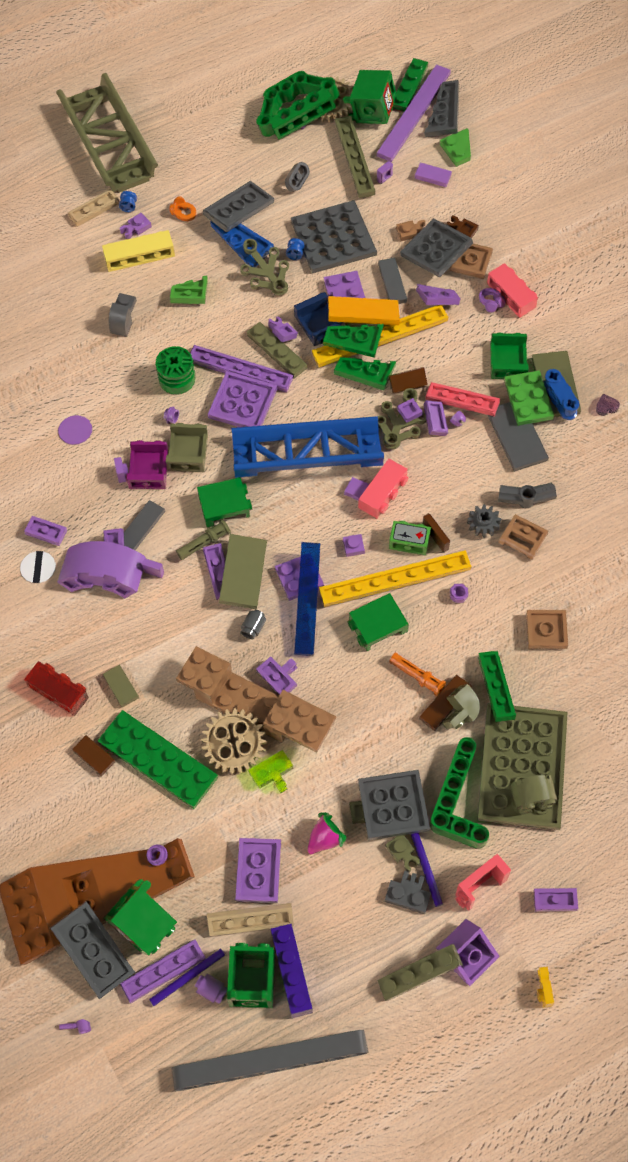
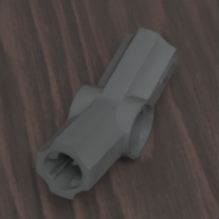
(516, 495)

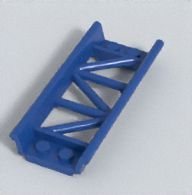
(366, 454)

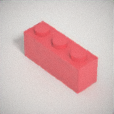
(514, 289)
(383, 488)

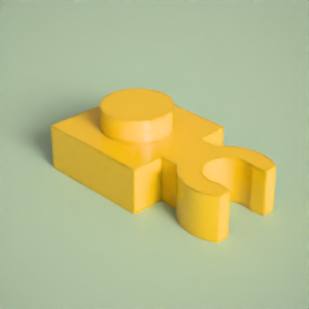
(545, 992)

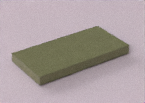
(560, 362)
(243, 571)

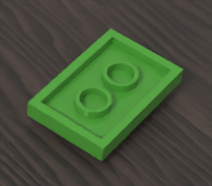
(528, 398)

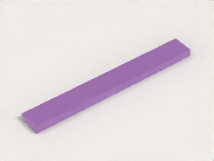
(413, 113)

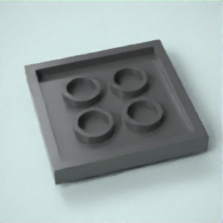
(436, 247)
(393, 805)

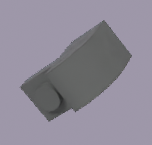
(120, 314)

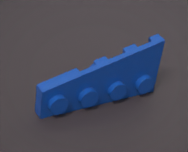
(236, 237)

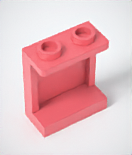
(494, 867)

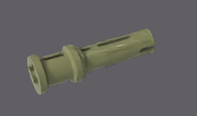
(211, 535)

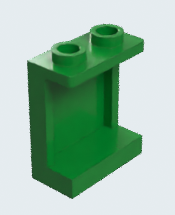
(508, 354)
(224, 500)
(377, 621)

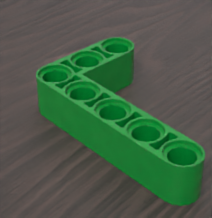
(452, 795)

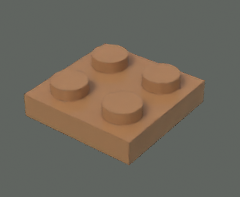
(473, 261)
(547, 629)

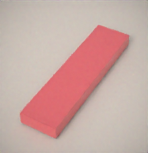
(463, 399)

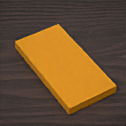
(363, 310)

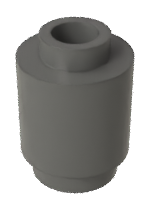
(253, 624)

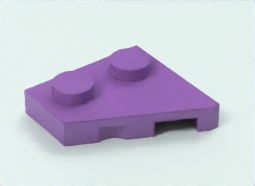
(437, 296)

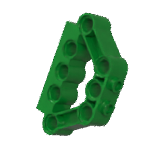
(287, 120)

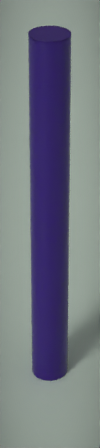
(427, 869)
(187, 977)

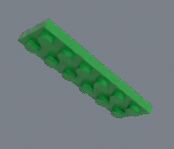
(158, 759)

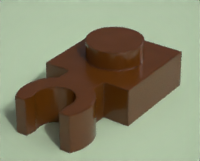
(465, 226)

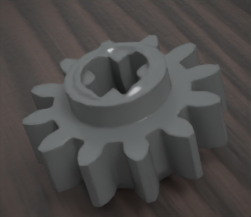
(491, 521)

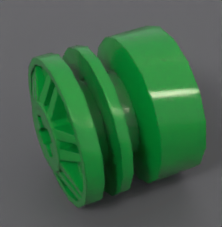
(175, 370)

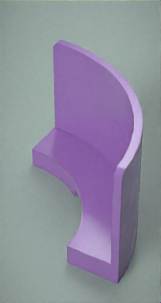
(103, 565)

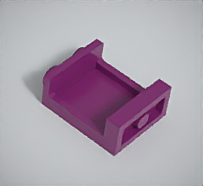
(147, 465)

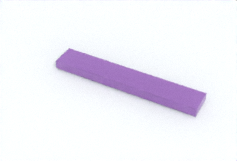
(222, 363)

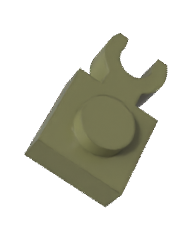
(401, 850)

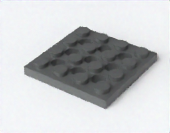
(338, 227)

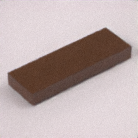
(441, 707)

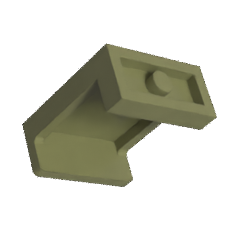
(187, 447)

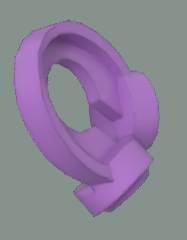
(491, 305)

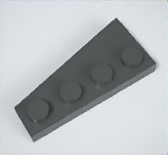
(446, 111)

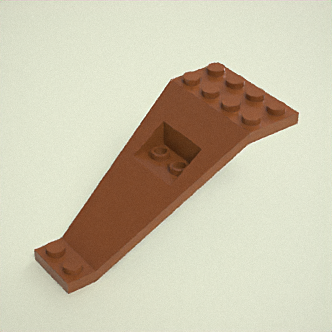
(50, 892)

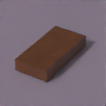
(408, 379)
(437, 533)
(93, 755)

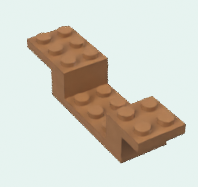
(279, 715)

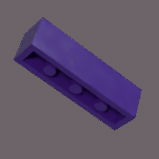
(291, 971)

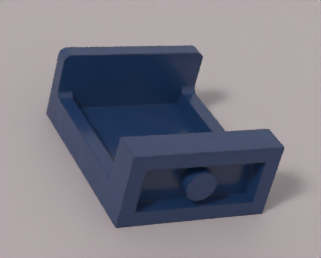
(313, 317)

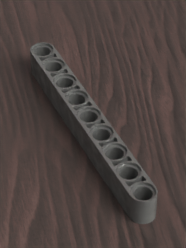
(269, 1060)

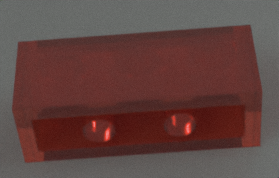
(56, 687)

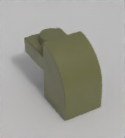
(466, 706)

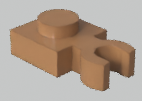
(409, 230)

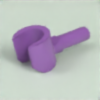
(82, 1025)

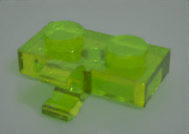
(272, 770)

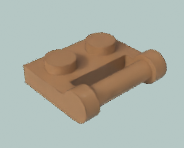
(525, 531)

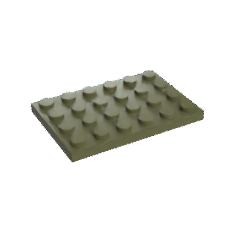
(519, 750)

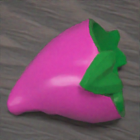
(325, 835)

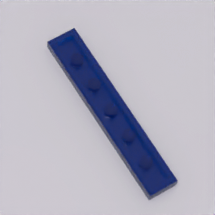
(307, 599)

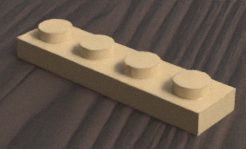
(249, 919)

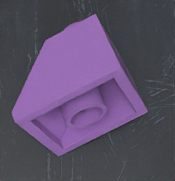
(473, 949)

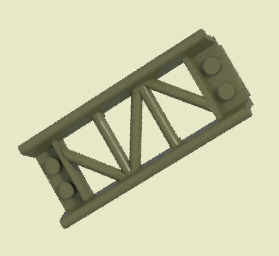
(120, 176)

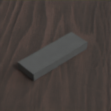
(392, 280)
(142, 524)

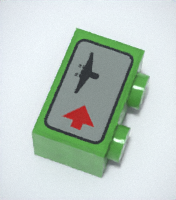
(409, 537)

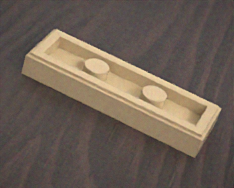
(94, 207)

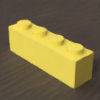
(138, 250)

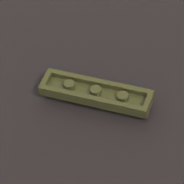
(277, 350)
(420, 972)

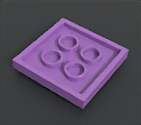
(242, 400)

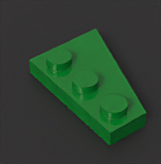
(359, 340)
(368, 373)

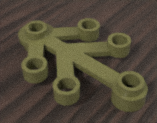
(265, 270)
(399, 423)

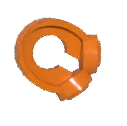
(179, 202)

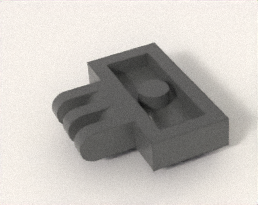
(408, 894)

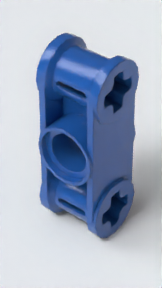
(561, 394)

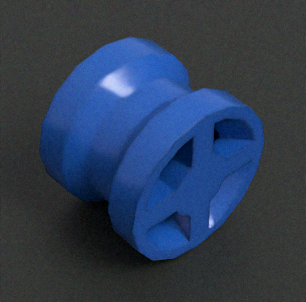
(127, 201)
(295, 249)

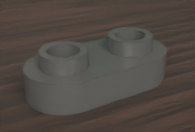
(294, 179)

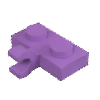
(278, 676)

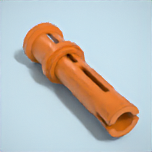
(424, 678)

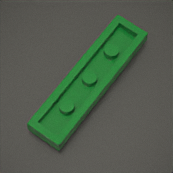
(410, 84)
(496, 686)

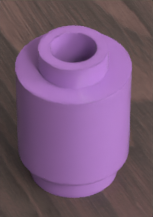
(211, 988)

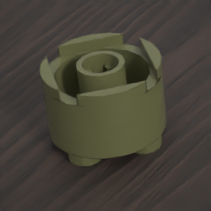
(534, 793)

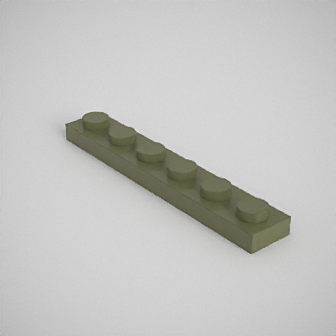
(355, 157)

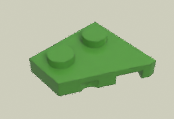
(457, 147)
(190, 292)

